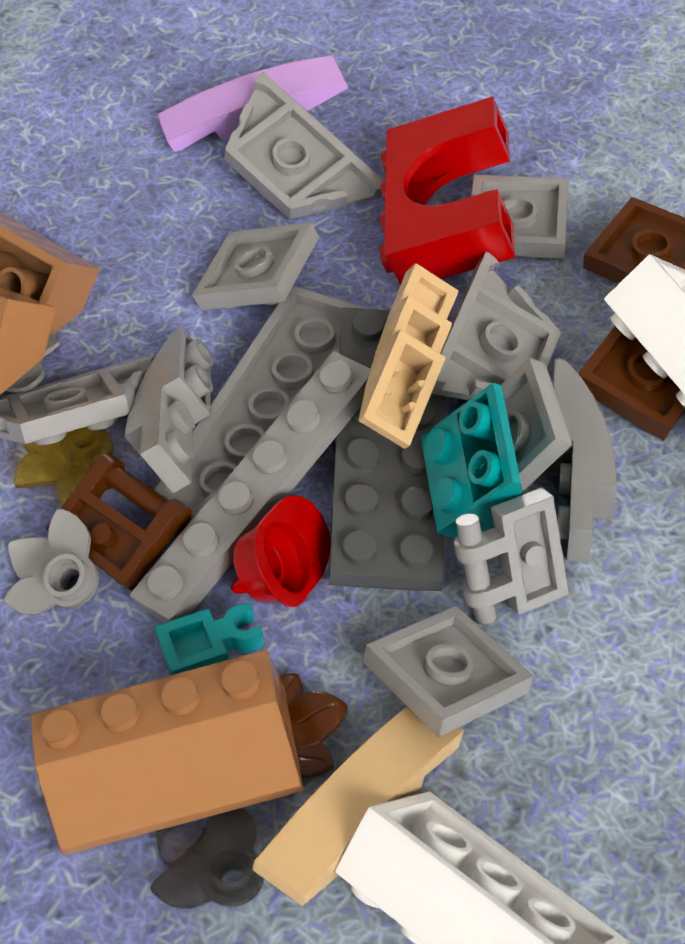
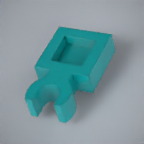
(201, 641)

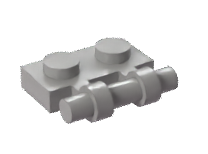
(529, 555)

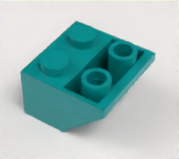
(471, 461)

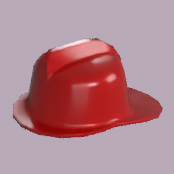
(283, 554)

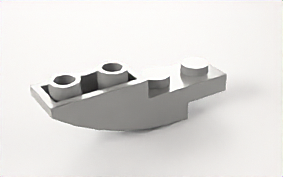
(169, 405)
(586, 467)

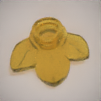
(63, 461)

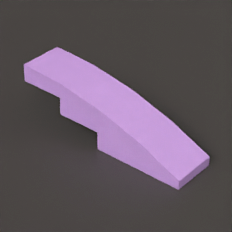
(219, 107)

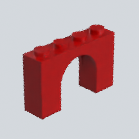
(422, 160)

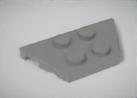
(295, 157)
(492, 335)
(72, 403)

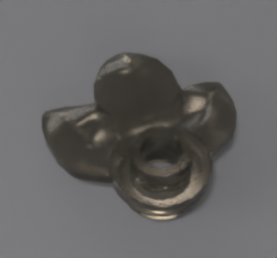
(202, 856)

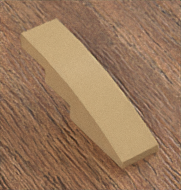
(408, 356)
(382, 770)

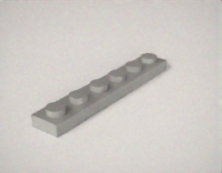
(258, 482)

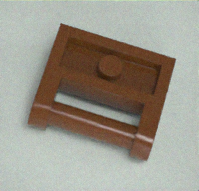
(117, 542)

